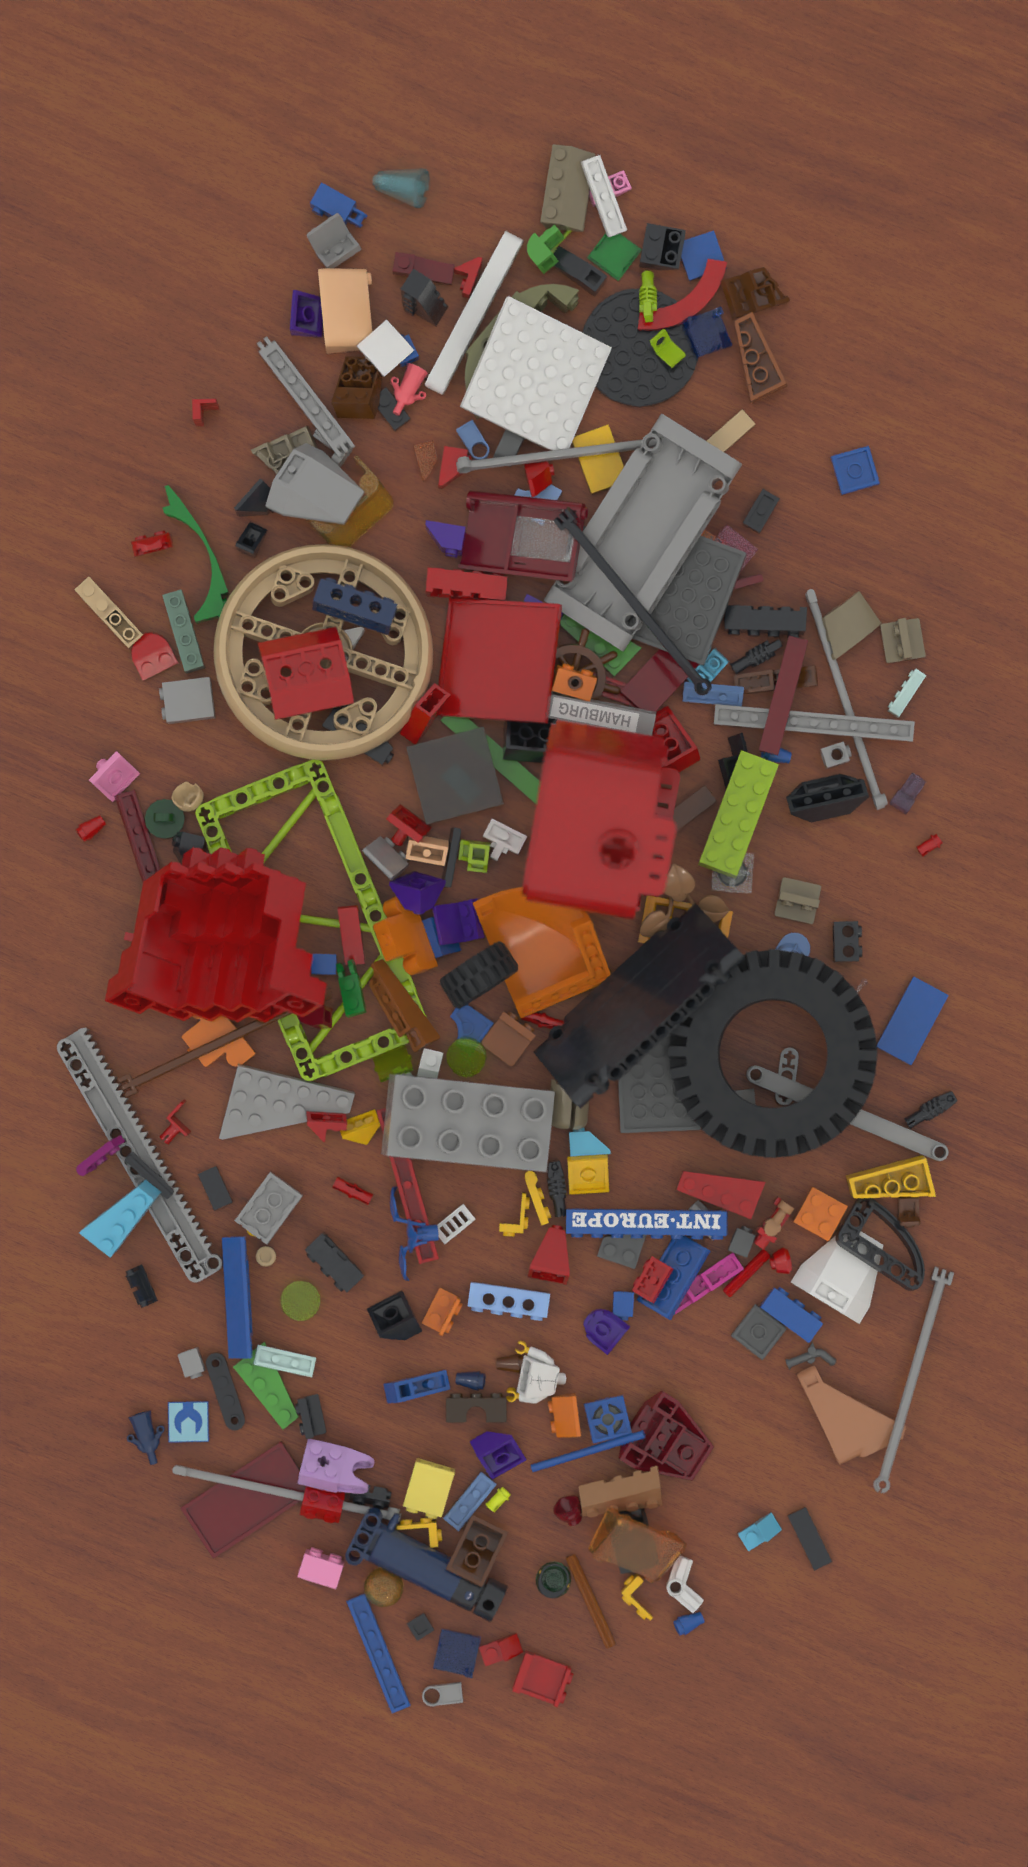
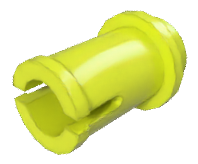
(498, 1499)

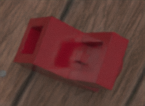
(319, 1018)

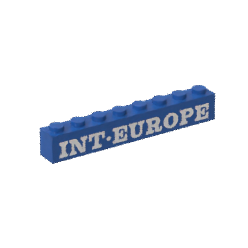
(647, 1222)

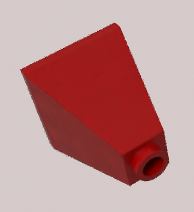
(551, 1259)

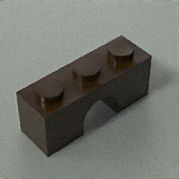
(458, 1407)

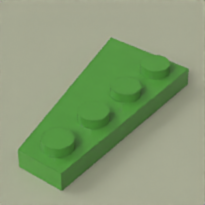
(601, 646)

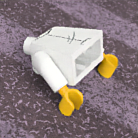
(537, 1376)

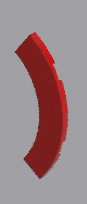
(692, 303)

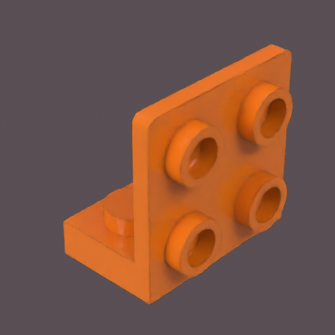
(441, 1311)

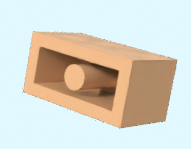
(427, 850)

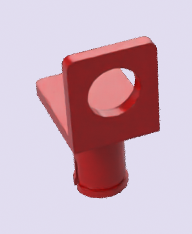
(176, 1125)

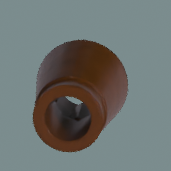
(510, 1363)

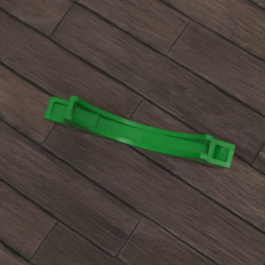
(214, 602)

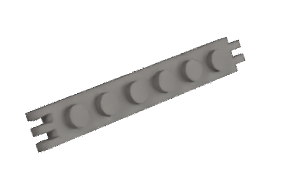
(304, 397)

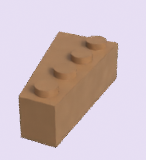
(622, 1493)

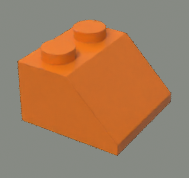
(565, 1415)

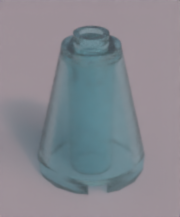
(404, 185)

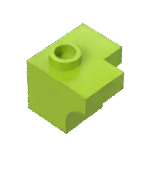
(476, 854)

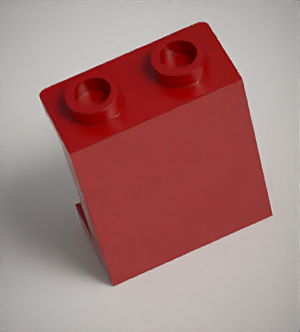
(542, 1678)

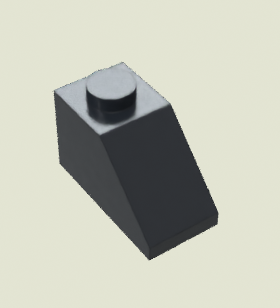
(184, 842)

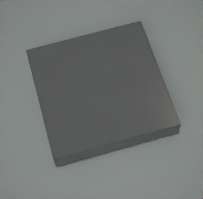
(758, 1332)

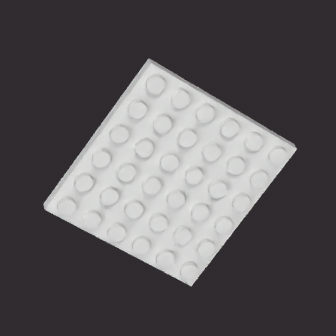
(535, 376)

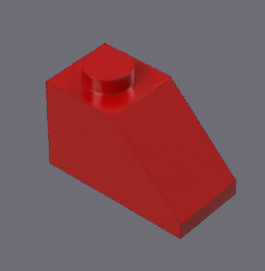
(448, 467)
(538, 476)

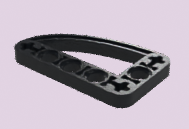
(872, 1250)

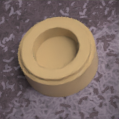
(266, 1256)

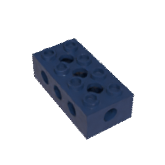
(359, 615)

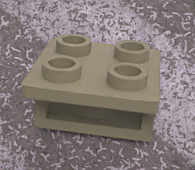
(902, 640)
(797, 900)

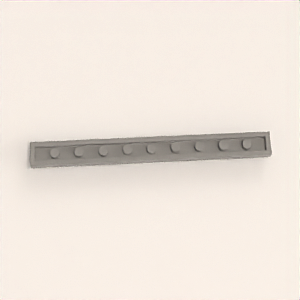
(818, 723)

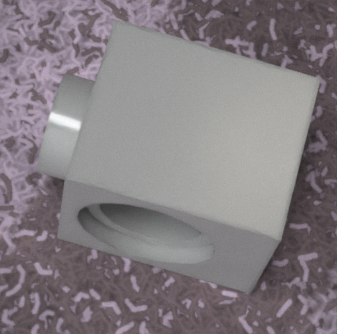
(827, 759)
(191, 1363)

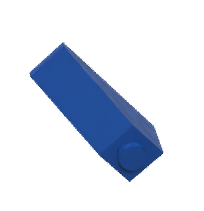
(416, 1386)

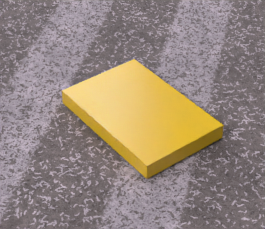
(599, 469)

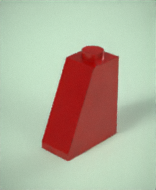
(424, 713)

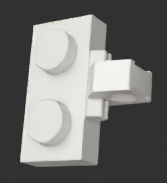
(503, 839)

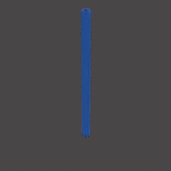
(587, 1451)

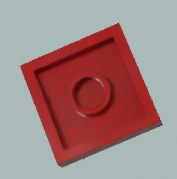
(408, 825)

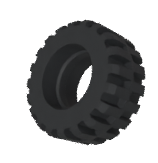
(478, 974)

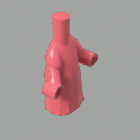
(410, 384)

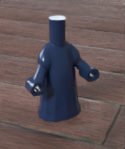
(147, 1440)

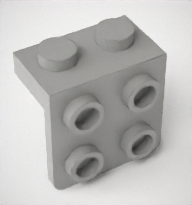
(333, 242)

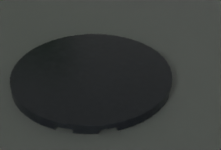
(633, 369)

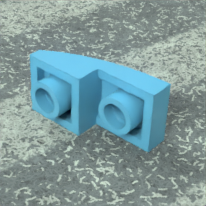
(713, 665)

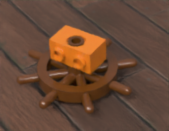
(581, 682)

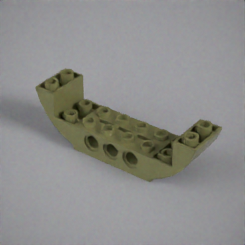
(561, 296)

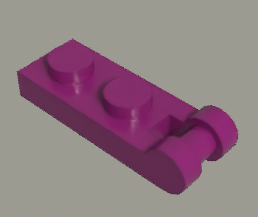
(99, 1157)

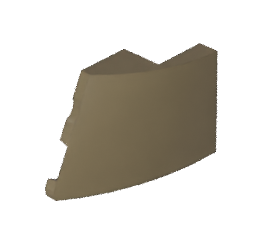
(277, 451)
(849, 624)

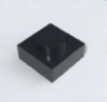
(420, 1626)

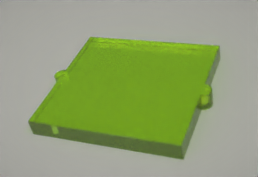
(393, 1062)

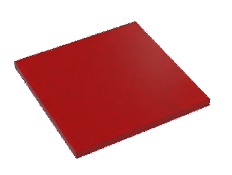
(499, 659)

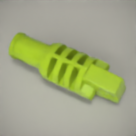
(648, 296)

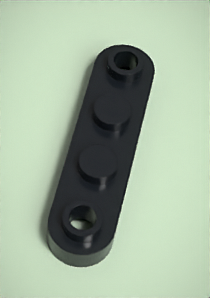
(225, 1391)

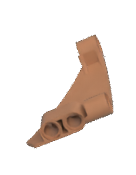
(848, 1424)

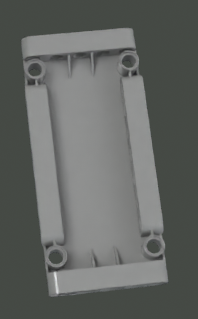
(646, 529)

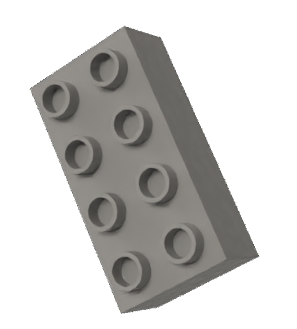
(467, 1123)

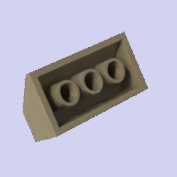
(566, 189)

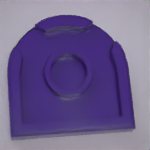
(604, 1329)

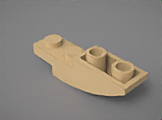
(108, 612)

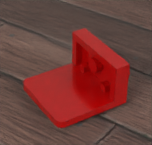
(322, 1504)

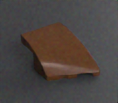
(752, 292)

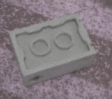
(268, 1208)

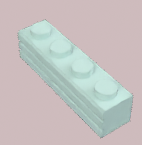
(909, 689)

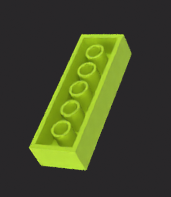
(738, 814)

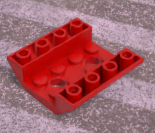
(309, 685)

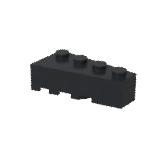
(422, 299)
(765, 621)

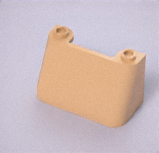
(345, 308)

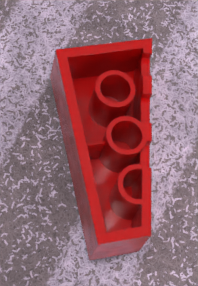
(465, 585)
(725, 1192)

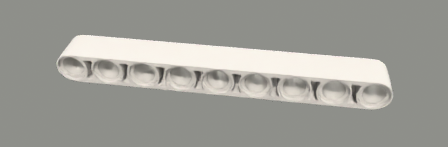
(474, 312)

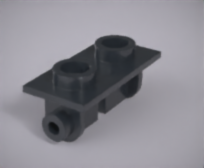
(138, 1278)
(377, 1499)

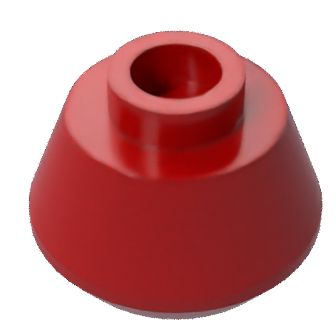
(781, 1261)

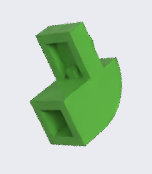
(540, 248)

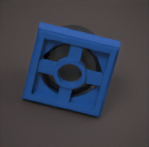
(607, 1417)

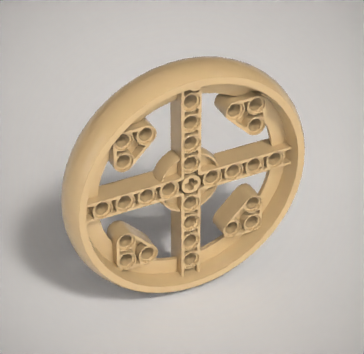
(300, 564)

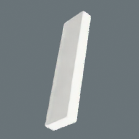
(603, 196)

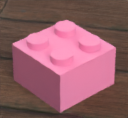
(321, 1568)

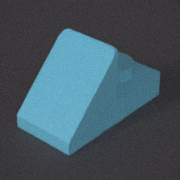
(760, 1531)

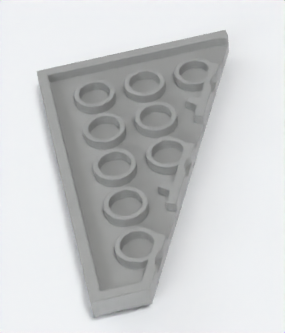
(273, 1100)

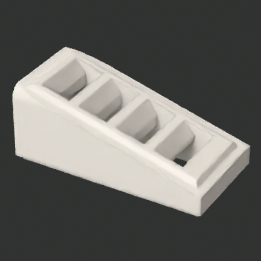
(466, 1212)

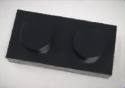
(386, 408)
(761, 511)

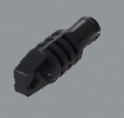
(756, 655)
(931, 1108)
(557, 1187)

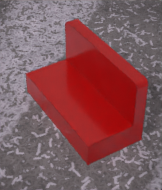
(199, 405)

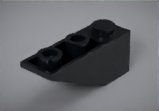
(579, 271)

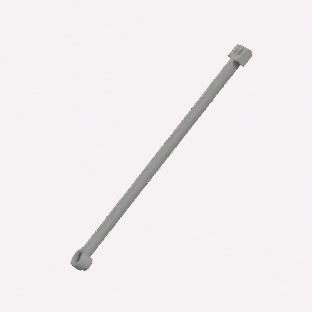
(465, 465)
(879, 799)
(940, 1282)
(185, 1471)

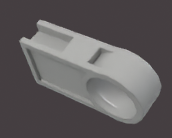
(449, 1694)

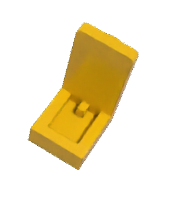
(511, 1229)
(435, 1534)
(631, 1585)

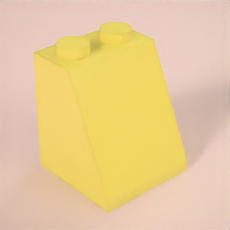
(428, 1488)

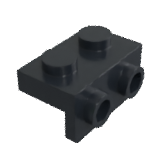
(312, 1416)

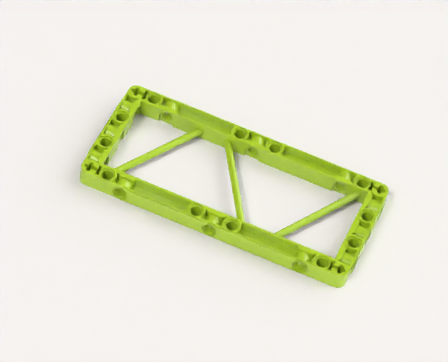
(366, 893)

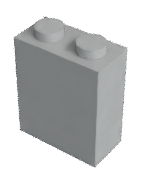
(187, 700)

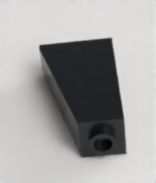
(380, 754)

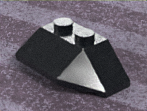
(827, 797)

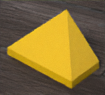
(361, 1127)

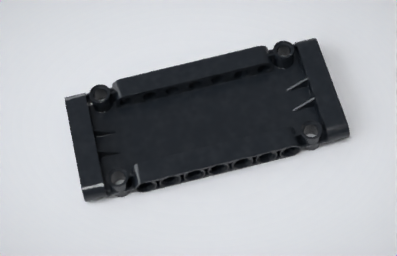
(638, 1005)

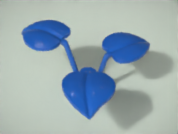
(425, 1234)

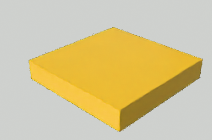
(588, 1174)

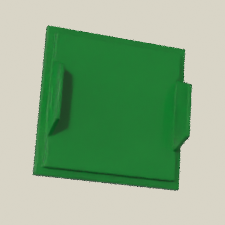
(614, 255)

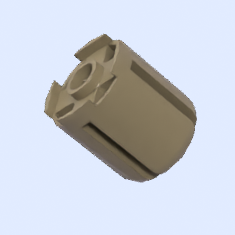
(566, 1112)

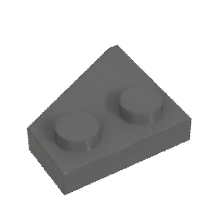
(621, 1250)

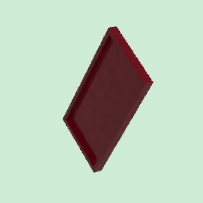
(232, 1513)

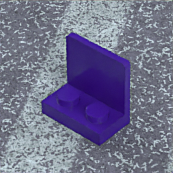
(457, 922)

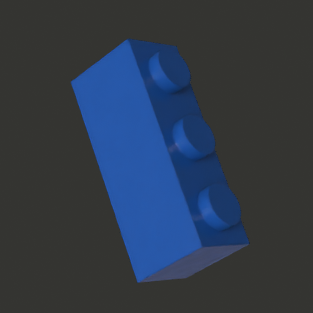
(791, 1314)

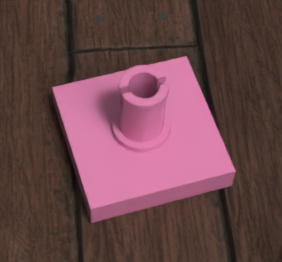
(113, 775)

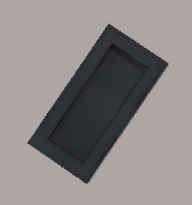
(215, 1188)

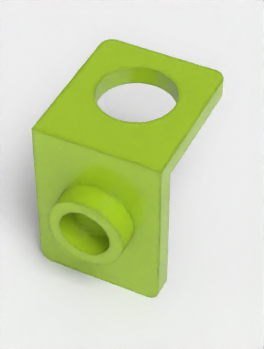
(667, 350)

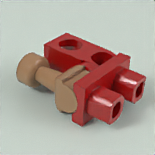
(773, 1224)

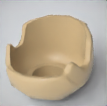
(187, 796)

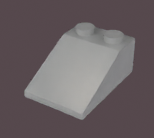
(386, 858)

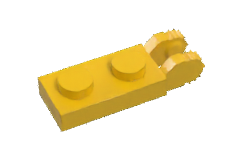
(537, 1196)

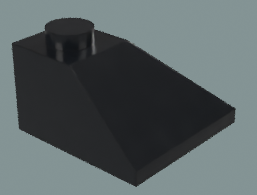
(254, 501)
(394, 1318)

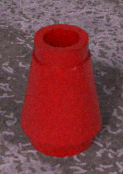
(90, 828)

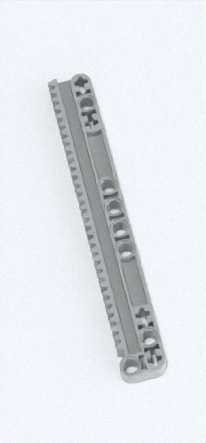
(113, 1113)

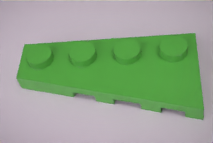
(269, 1389)

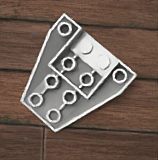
(313, 488)

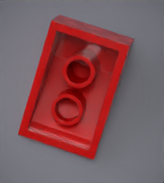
(681, 748)

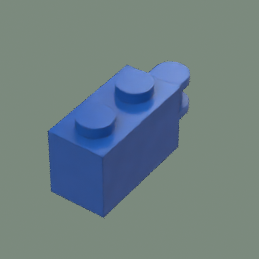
(329, 202)

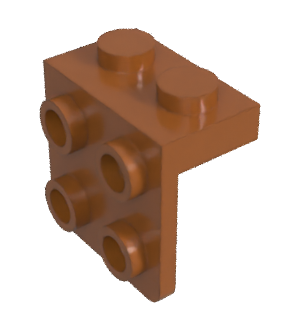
(508, 1038)

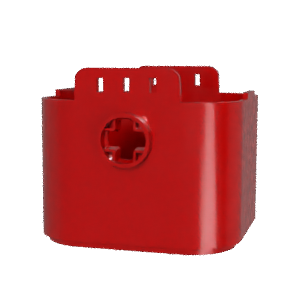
(601, 820)

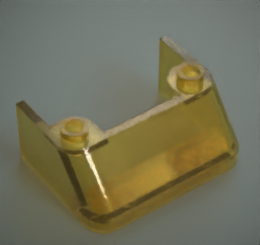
(366, 514)

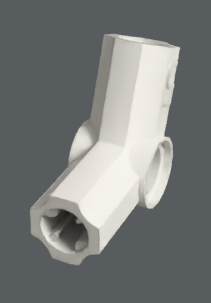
(685, 1595)

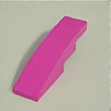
(711, 1279)

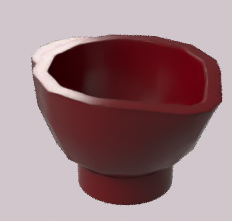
(568, 1510)

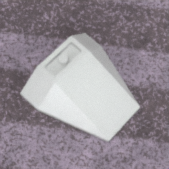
(840, 1278)

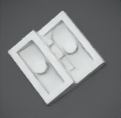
(385, 348)

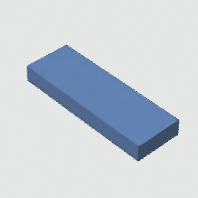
(718, 695)
(469, 1501)

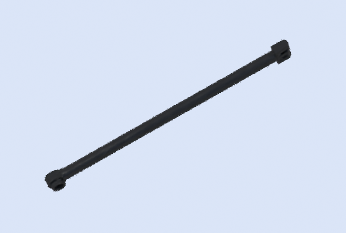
(567, 521)

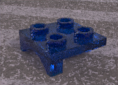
(707, 332)
(457, 1652)

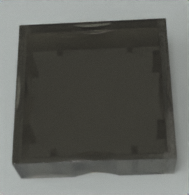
(455, 775)

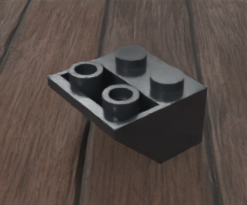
(662, 247)

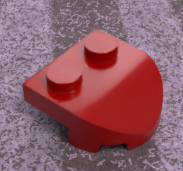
(146, 545)
(152, 654)

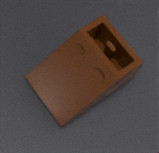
(357, 389)

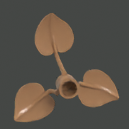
(678, 887)

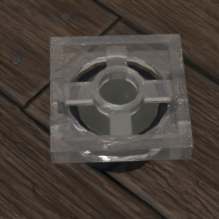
(727, 884)

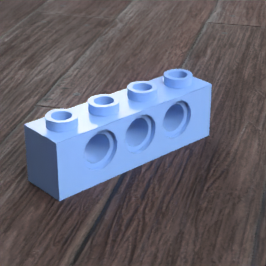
(540, 1300)

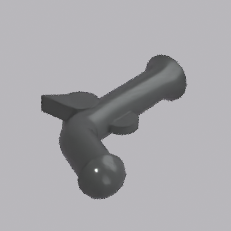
(810, 1357)

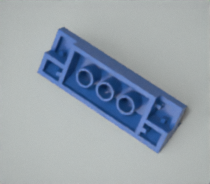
(237, 1297)

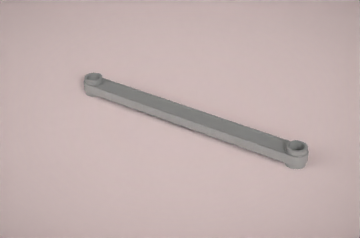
(864, 1120)

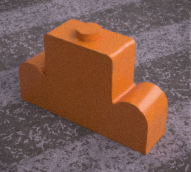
(404, 937)
(205, 1031)

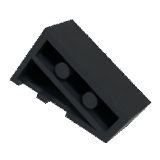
(334, 1262)

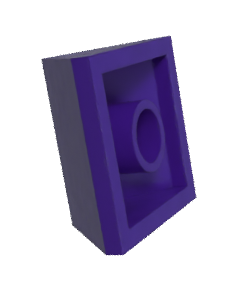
(306, 315)

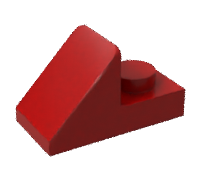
(470, 270)
(321, 1121)
(501, 1649)

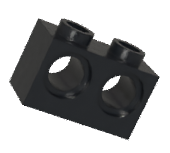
(841, 941)

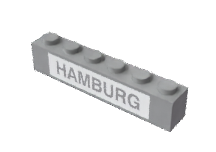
(601, 714)

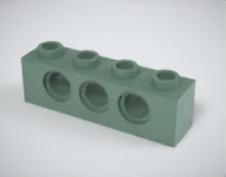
(183, 631)

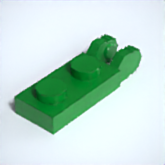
(351, 990)

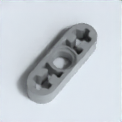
(794, 1071)

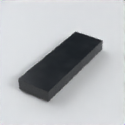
(448, 871)
(809, 1538)

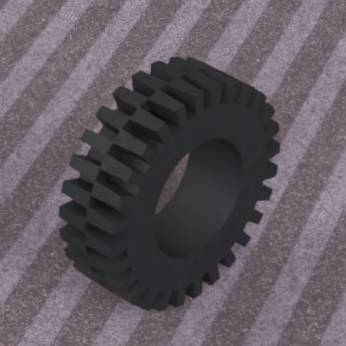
(833, 1102)

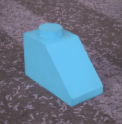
(585, 1143)

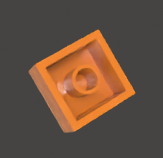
(819, 1213)

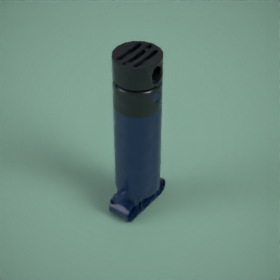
(421, 1566)

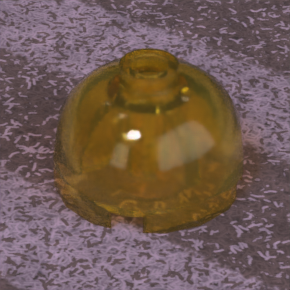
(383, 1587)

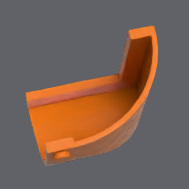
(551, 945)

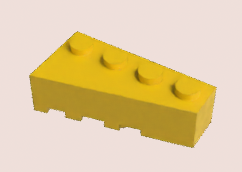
(897, 1179)

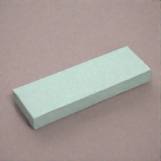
(284, 1361)

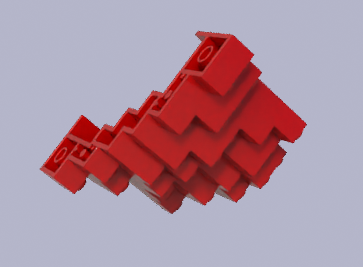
(218, 942)

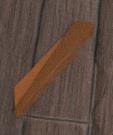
(401, 1008)

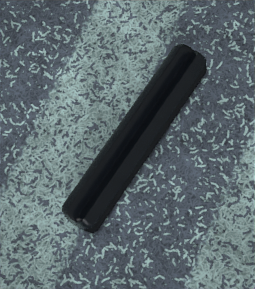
(149, 1175)

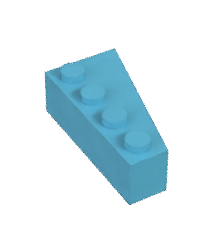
(118, 1221)

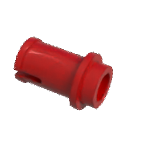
(929, 845)

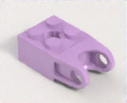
(337, 1470)

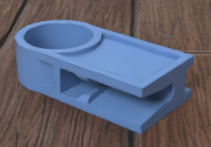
(471, 436)

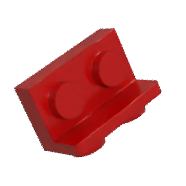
(652, 1279)

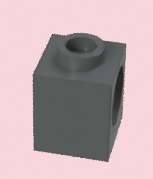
(742, 1241)

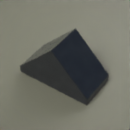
(251, 539)

